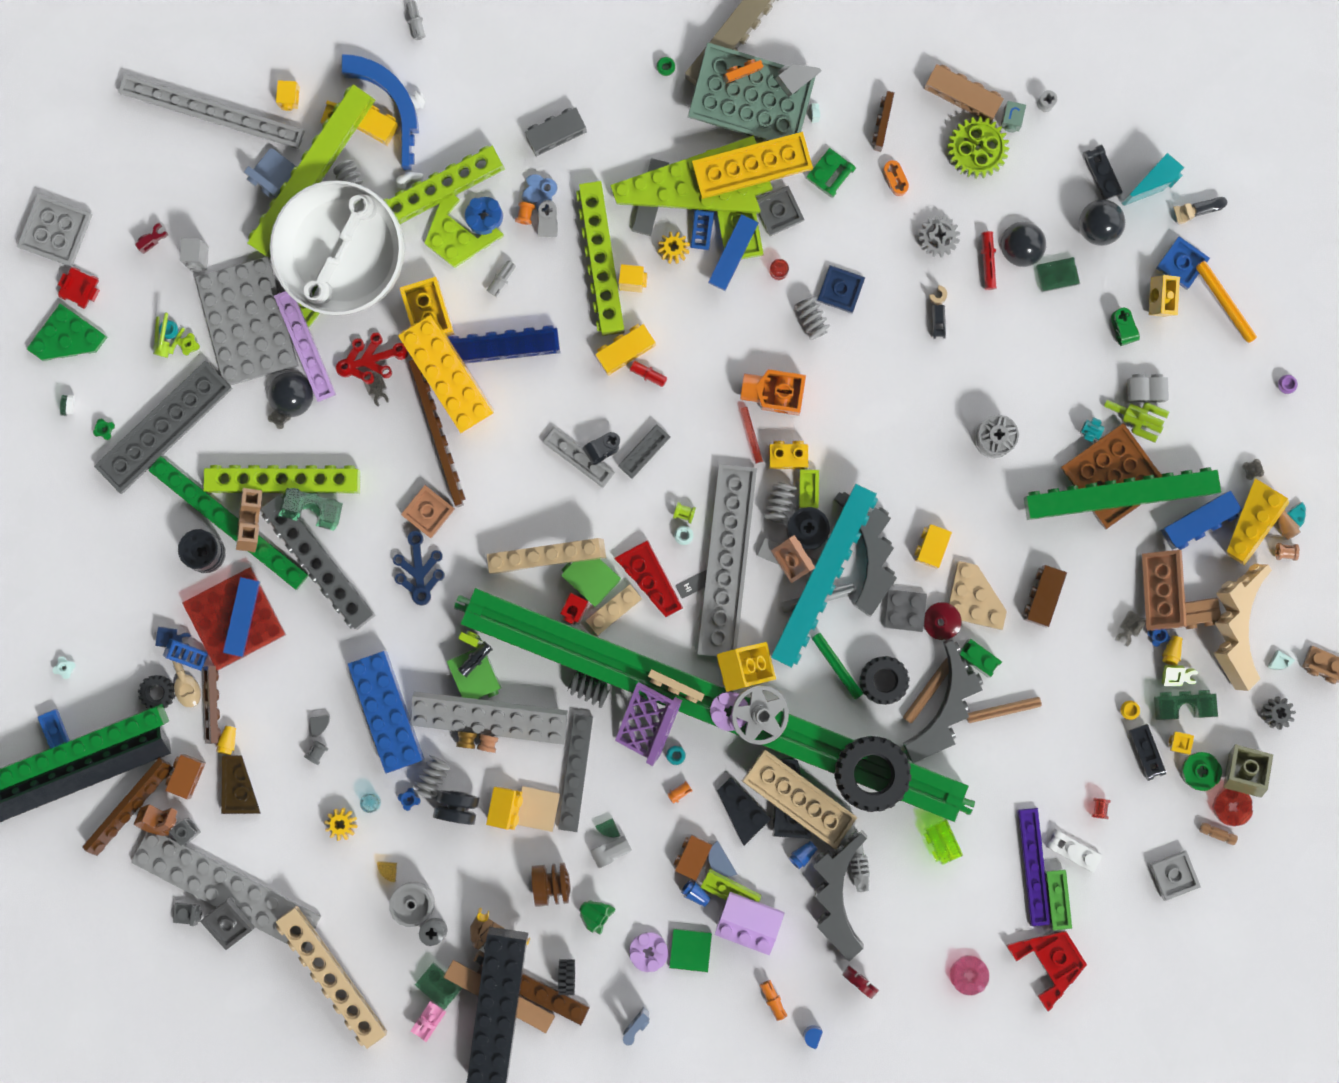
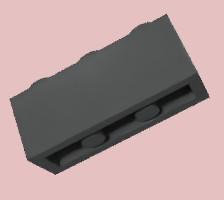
(555, 131)

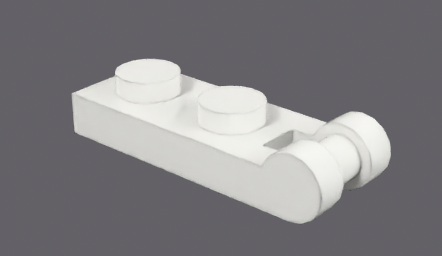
(1074, 851)

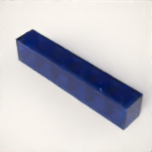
(507, 345)

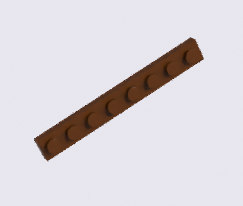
(439, 439)

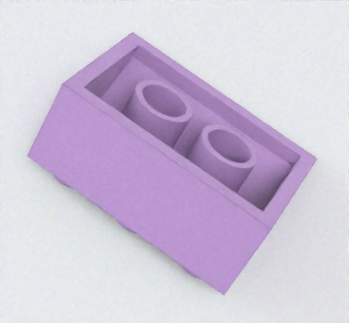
(749, 923)

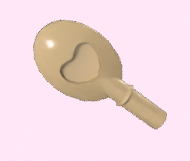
(186, 687)

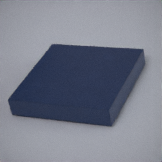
(841, 289)

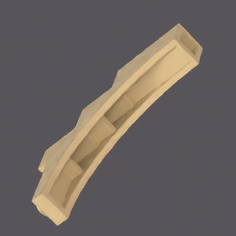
(1234, 627)

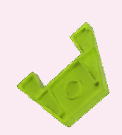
(452, 240)

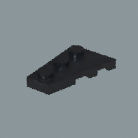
(742, 810)

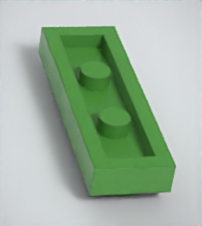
(1058, 899)

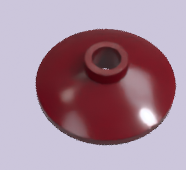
(951, 618)

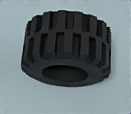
(899, 672)

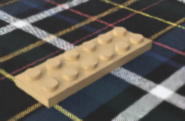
(799, 799)

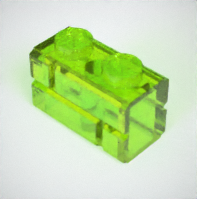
(943, 842)

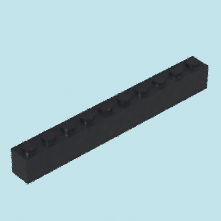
(83, 773)

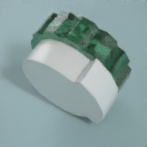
(67, 405)

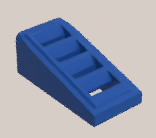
(710, 214)
(170, 648)

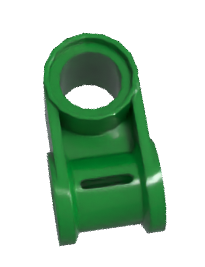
(1125, 329)

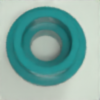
(671, 750)

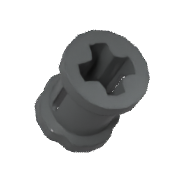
(316, 752)

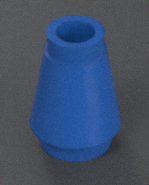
(802, 855)
(695, 893)

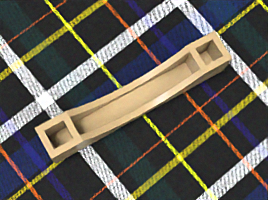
(546, 555)

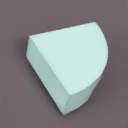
(815, 112)
(1280, 661)

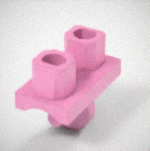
(428, 1021)

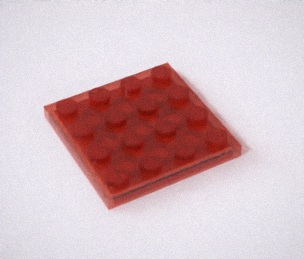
(212, 615)

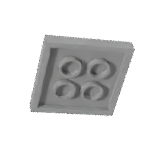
(54, 230)

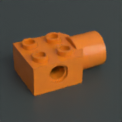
(775, 391)

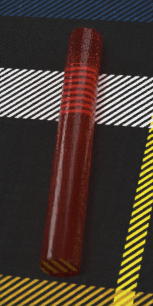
(751, 435)

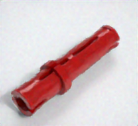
(989, 260)

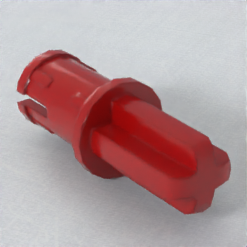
(648, 374)

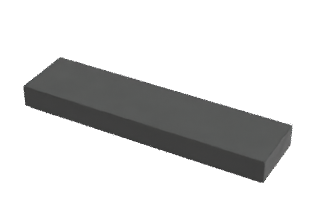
(646, 215)

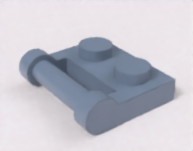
(639, 1022)

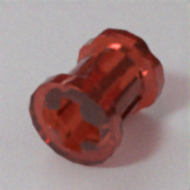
(1101, 808)

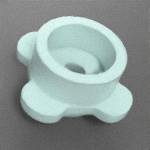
(69, 667)

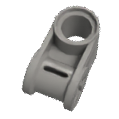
(547, 222)

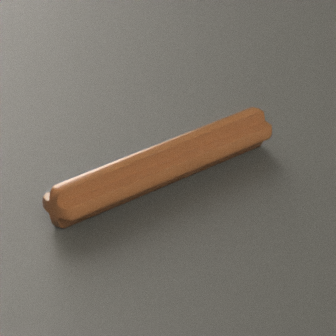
(927, 692)
(1004, 709)

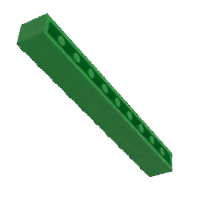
(1122, 494)
(83, 746)

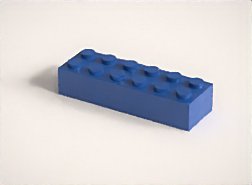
(386, 711)

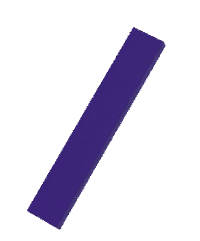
(1034, 867)

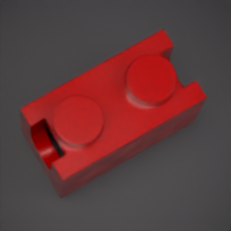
(574, 609)

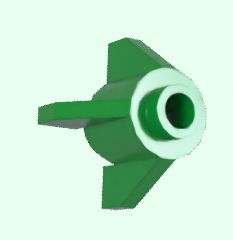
(595, 915)

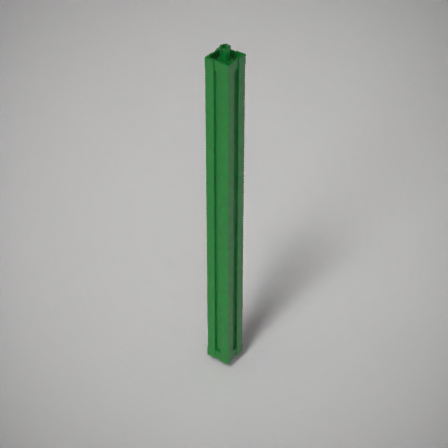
(627, 668)

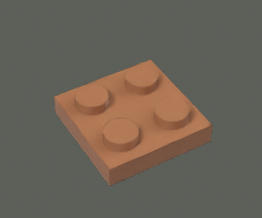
(428, 511)
(793, 559)

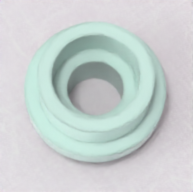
(679, 530)

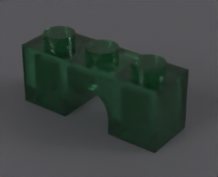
(326, 510)
(1168, 706)

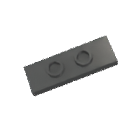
(644, 451)

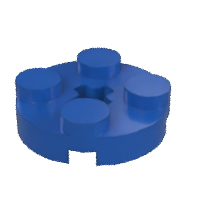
(476, 208)

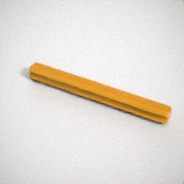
(1226, 301)

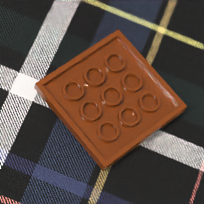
(1109, 459)

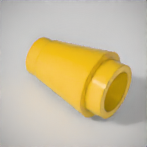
(1173, 651)
(226, 742)

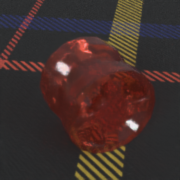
(779, 265)

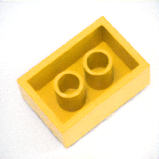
(426, 298)
(746, 666)

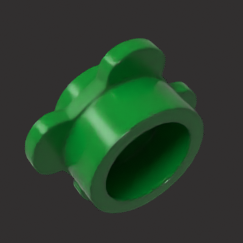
(102, 424)

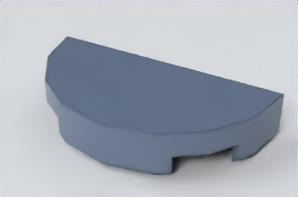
(719, 861)

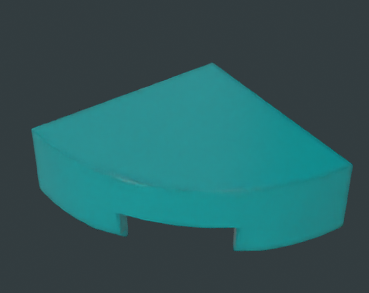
(1298, 513)

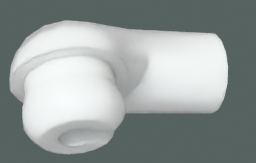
(406, 177)

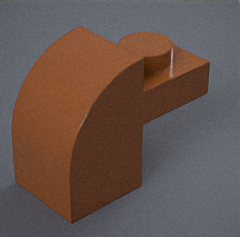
(155, 821)

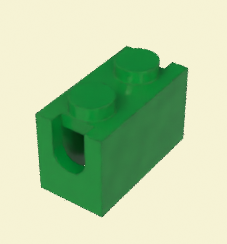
(979, 658)

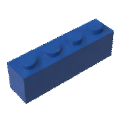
(1201, 520)

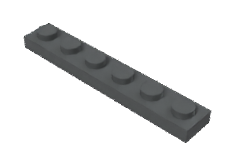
(575, 773)

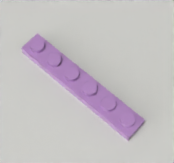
(305, 346)

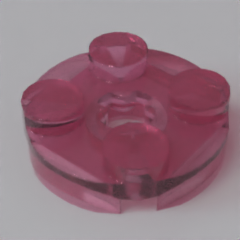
(977, 983)

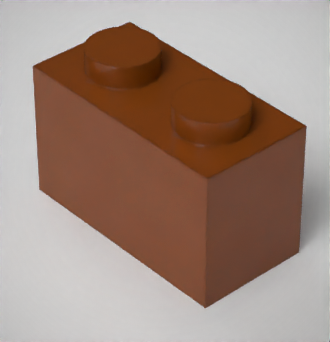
(185, 776)
(693, 857)

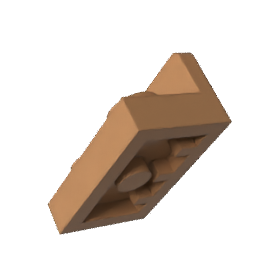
(1322, 663)

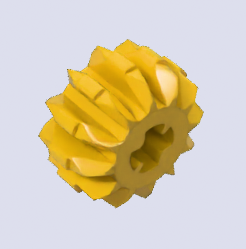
(681, 246)
(339, 816)

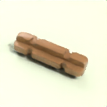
(1218, 833)

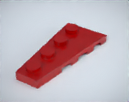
(650, 576)

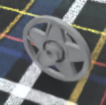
(760, 714)

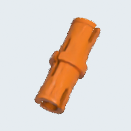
(773, 1000)

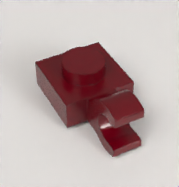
(148, 241)

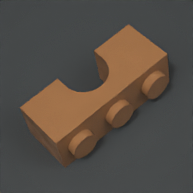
(248, 520)

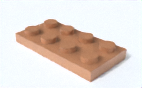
(1164, 590)

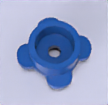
(1164, 637)
(408, 804)

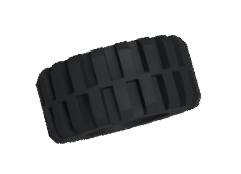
(872, 800)

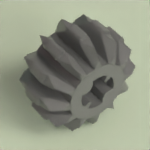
(1284, 709)

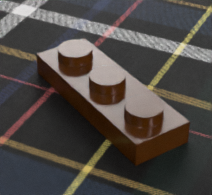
(882, 121)

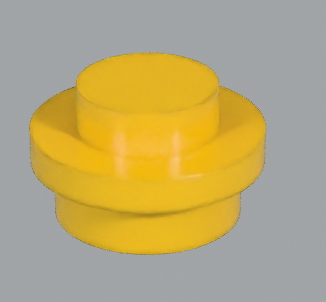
(1130, 710)

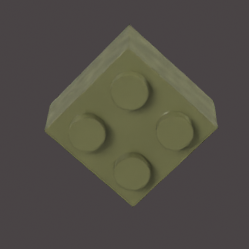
(1248, 771)

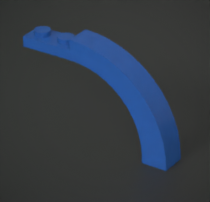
(370, 71)

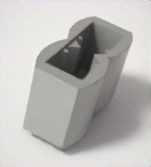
(1147, 389)

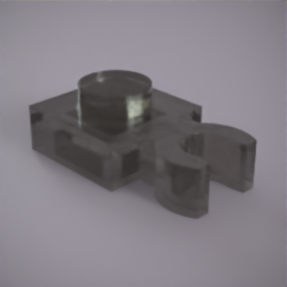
(377, 388)
(1131, 625)

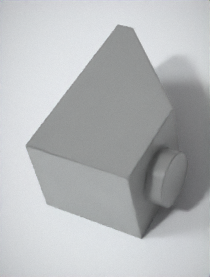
(795, 77)

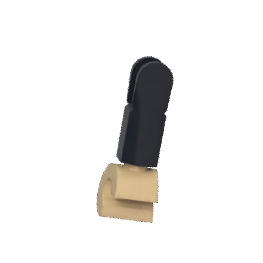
(1188, 212)
(938, 312)

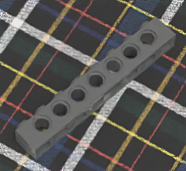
(363, 611)

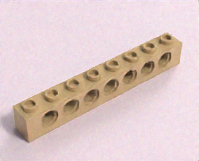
(331, 966)

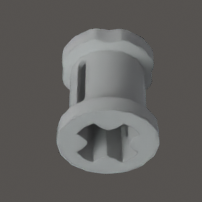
(1043, 105)

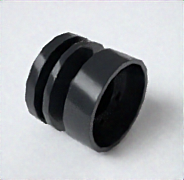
(192, 545)

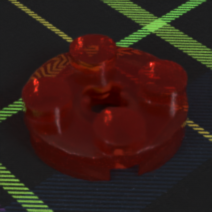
(1232, 818)

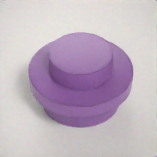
(1287, 384)

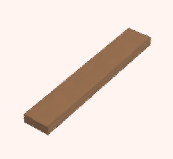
(526, 1012)

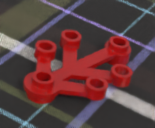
(369, 360)

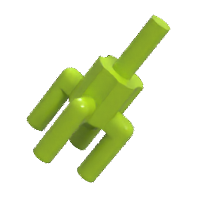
(1139, 417)

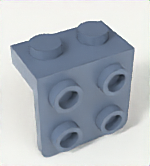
(270, 173)

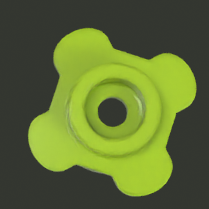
(190, 338)

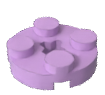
(718, 714)
(650, 963)

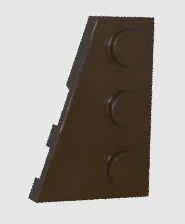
(237, 789)

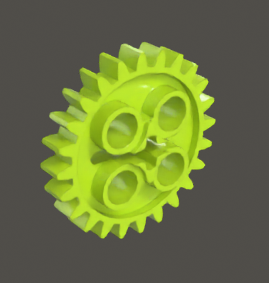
(968, 161)

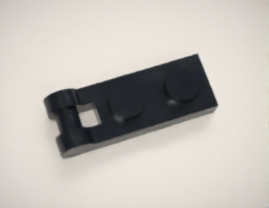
(1103, 173)
(1147, 751)

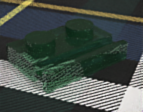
(1058, 274)
(437, 987)

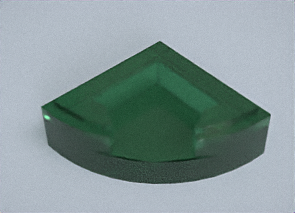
(608, 828)

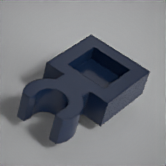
(165, 634)

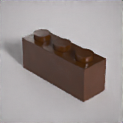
(1044, 595)

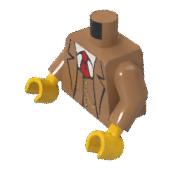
(478, 934)

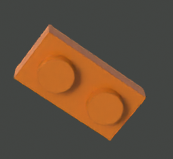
(749, 68)

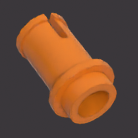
(679, 792)

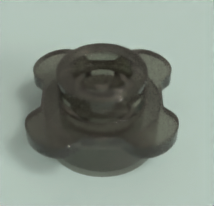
(274, 418)
(1248, 469)

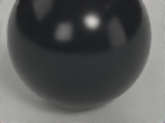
(1102, 222)
(1023, 244)
(290, 394)

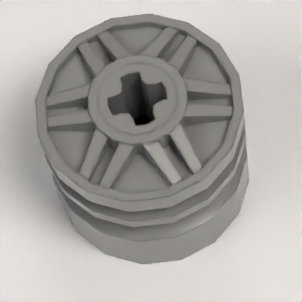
(989, 444)

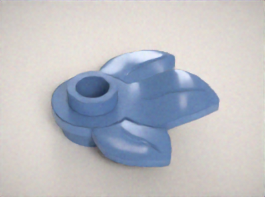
(536, 190)

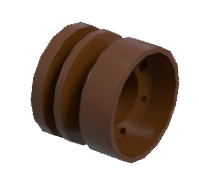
(550, 884)

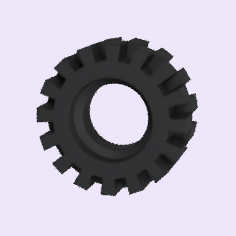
(146, 686)
(566, 977)

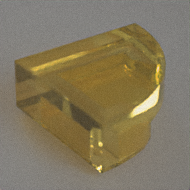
(388, 870)

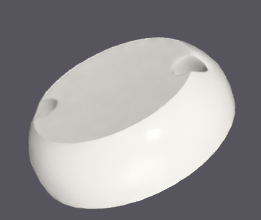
(335, 247)

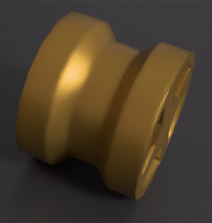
(466, 740)

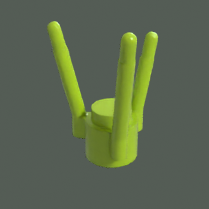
(160, 346)

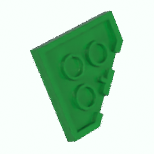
(65, 336)

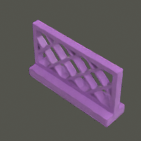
(666, 719)

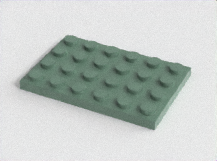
(749, 104)

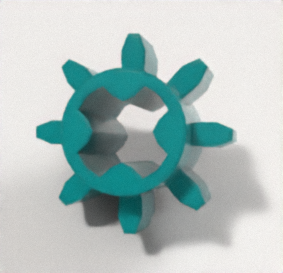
(1092, 429)

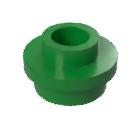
(666, 60)

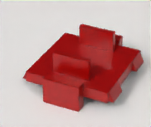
(78, 287)

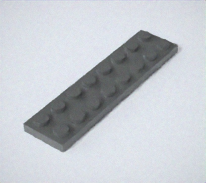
(163, 427)

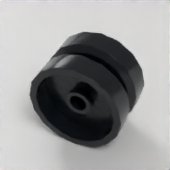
(815, 520)
(456, 805)

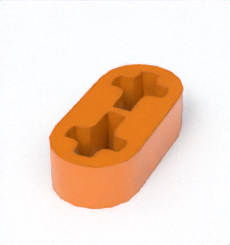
(900, 176)

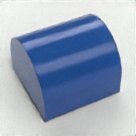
(812, 1036)

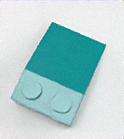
(1163, 175)

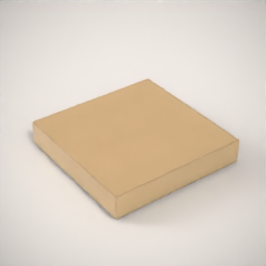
(538, 808)

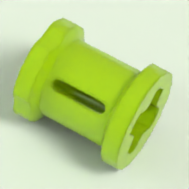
(684, 512)

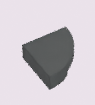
(319, 724)

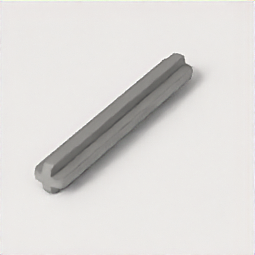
(840, 591)

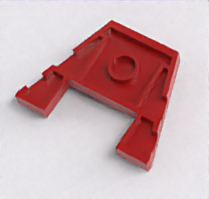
(1059, 959)

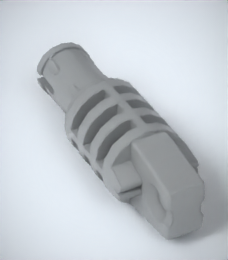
(860, 870)

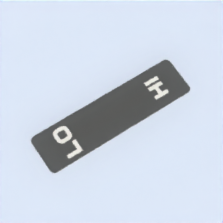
(692, 584)

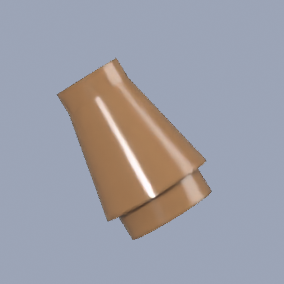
(1288, 526)

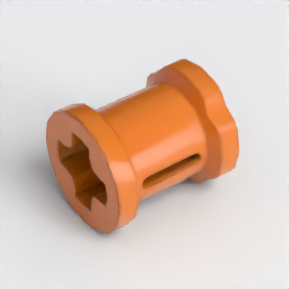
(525, 213)

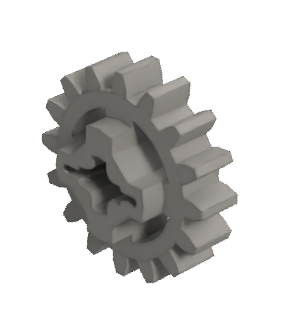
(938, 228)

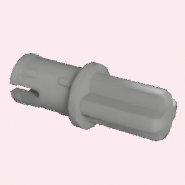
(415, 20)
(500, 279)

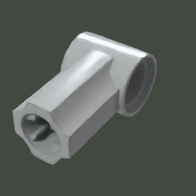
(608, 852)

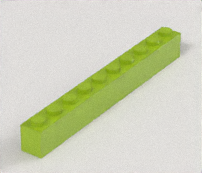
(316, 161)

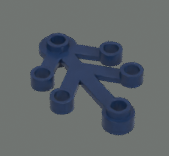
(419, 571)

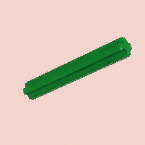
(837, 666)

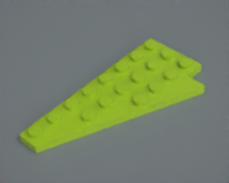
(678, 188)

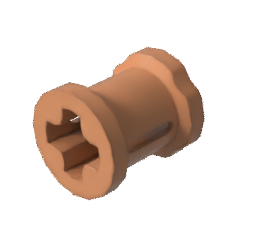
(1287, 551)

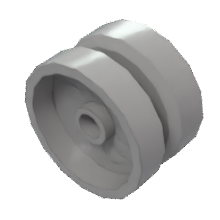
(423, 901)

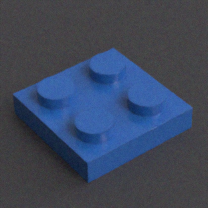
(1182, 262)

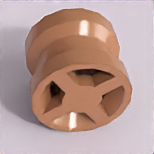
(487, 743)

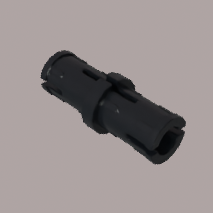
(475, 659)

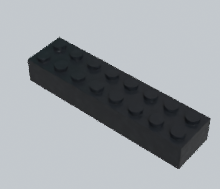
(497, 1006)

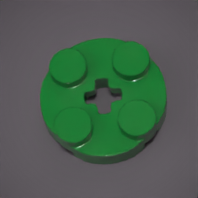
(1209, 763)

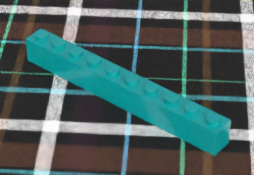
(822, 577)

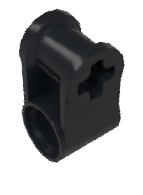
(600, 449)

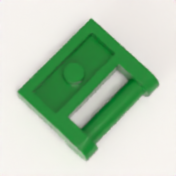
(826, 168)

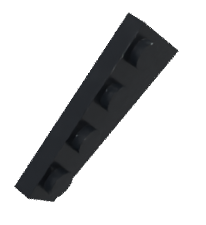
(782, 823)

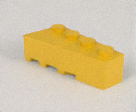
(1256, 520)

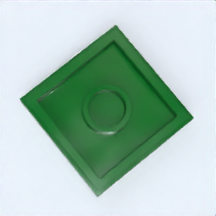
(690, 950)

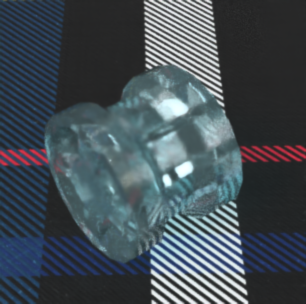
(373, 801)

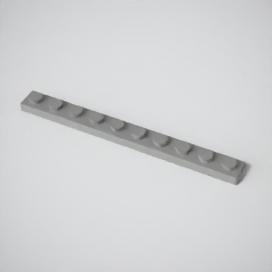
(211, 111)

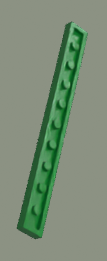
(226, 521)

